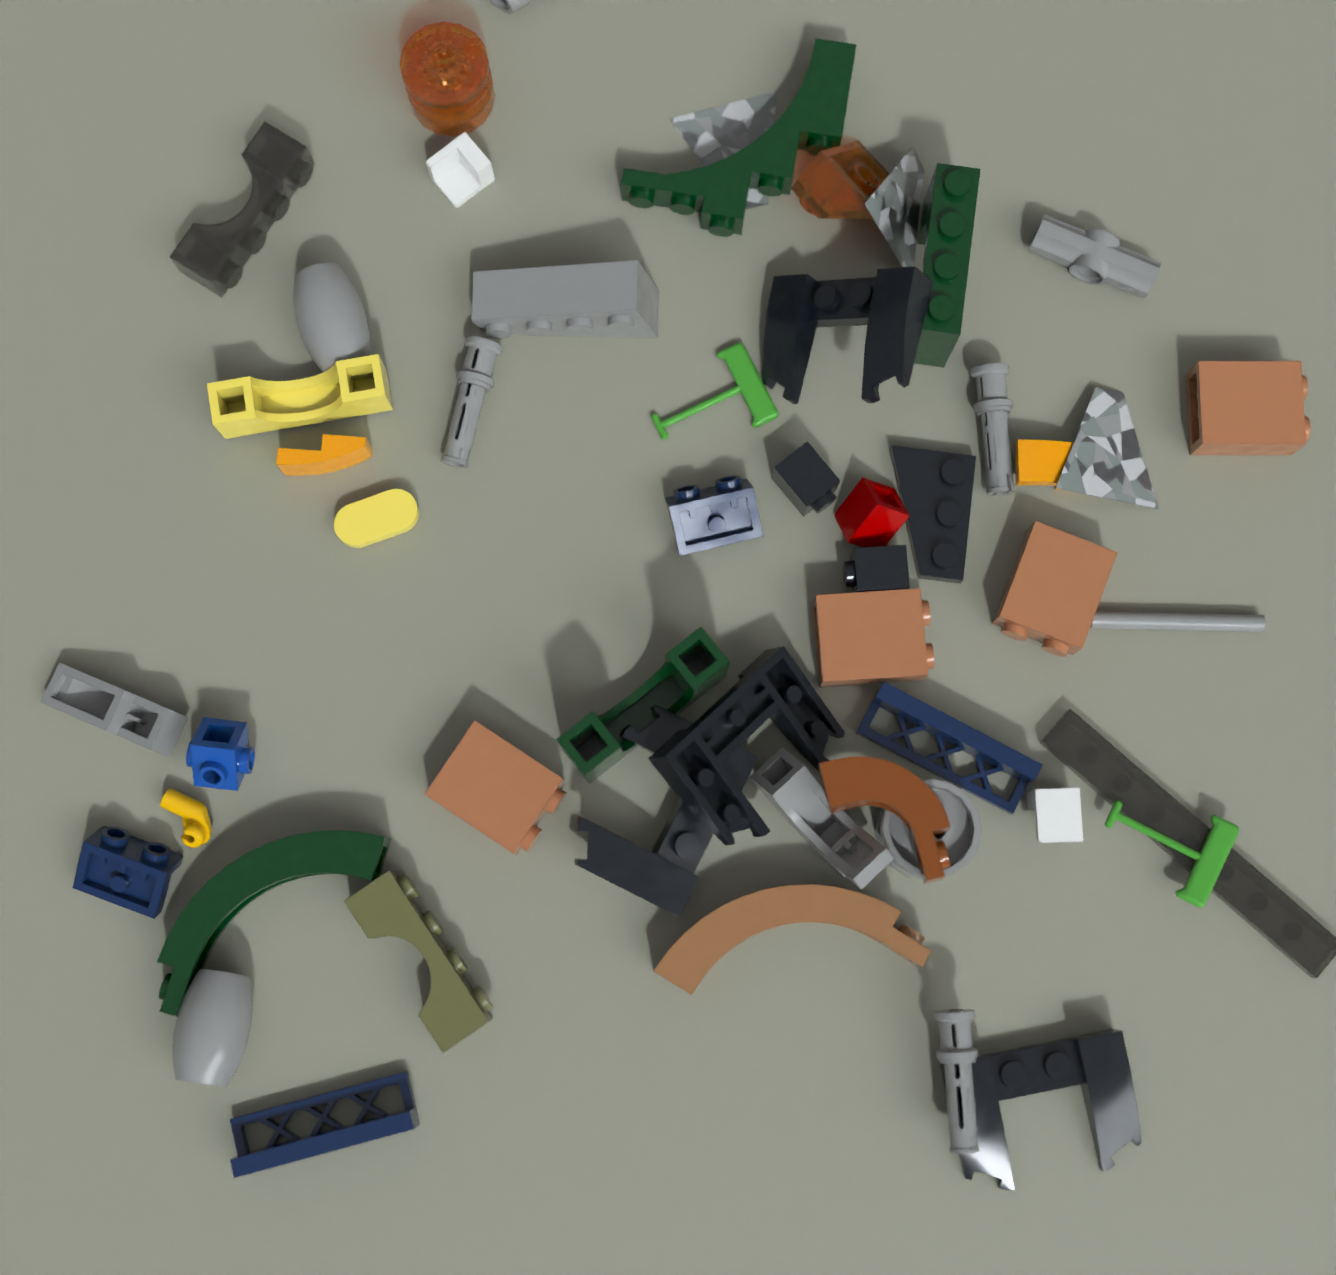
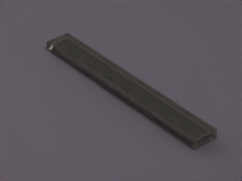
(1239, 882)

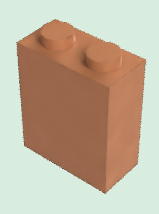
(1247, 408)
(1054, 589)
(872, 637)
(497, 789)

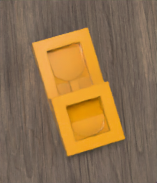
(335, 454)
(1040, 461)

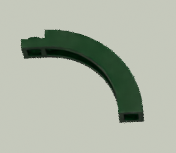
(249, 878)

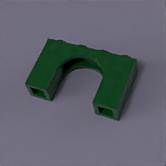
(947, 237)
(685, 676)

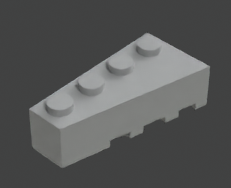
(567, 301)

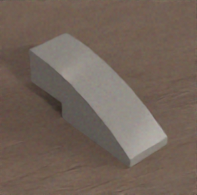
(114, 709)

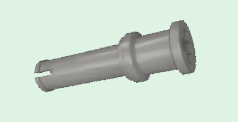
(474, 383)
(993, 409)
(962, 1137)

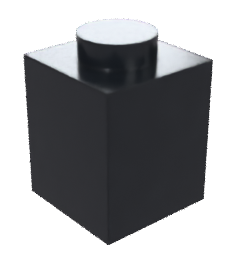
(806, 480)
(877, 569)

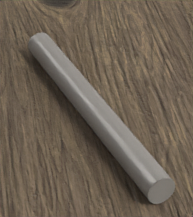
(1178, 621)

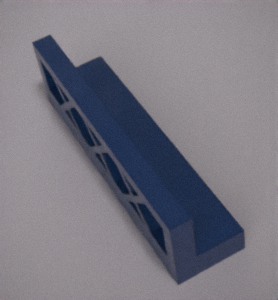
(955, 733)
(326, 1141)

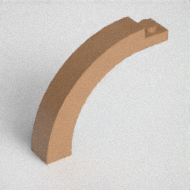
(753, 913)

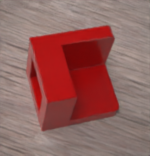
(871, 514)

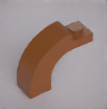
(886, 785)

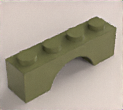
(452, 1005)

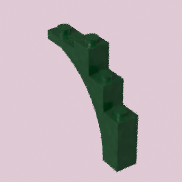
(767, 164)

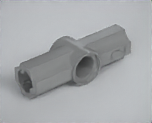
(1094, 256)

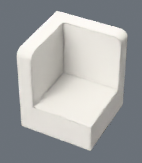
(460, 170)
(1056, 814)

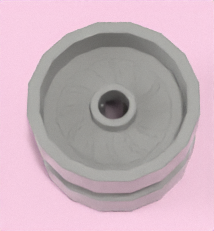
(960, 840)

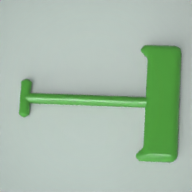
(747, 382)
(1208, 861)

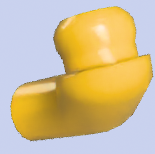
(194, 816)

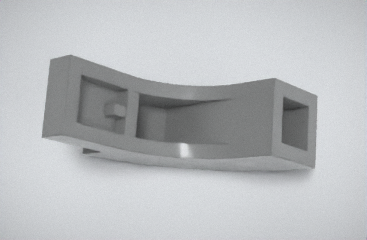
(832, 835)

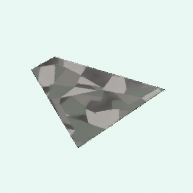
(728, 129)
(897, 207)
(1107, 454)

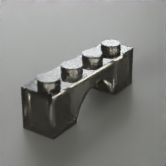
(219, 251)

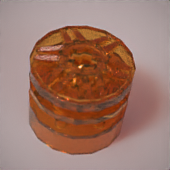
(447, 78)

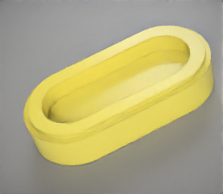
(376, 518)

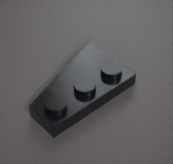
(938, 498)

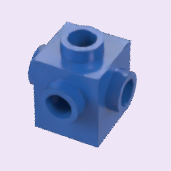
(216, 762)

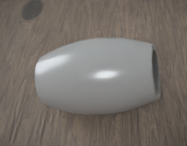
(330, 315)
(212, 1028)

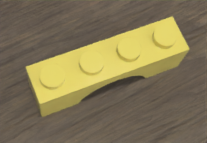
(259, 406)

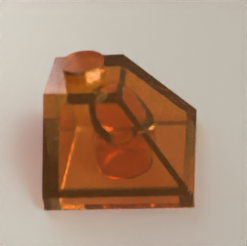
(840, 182)

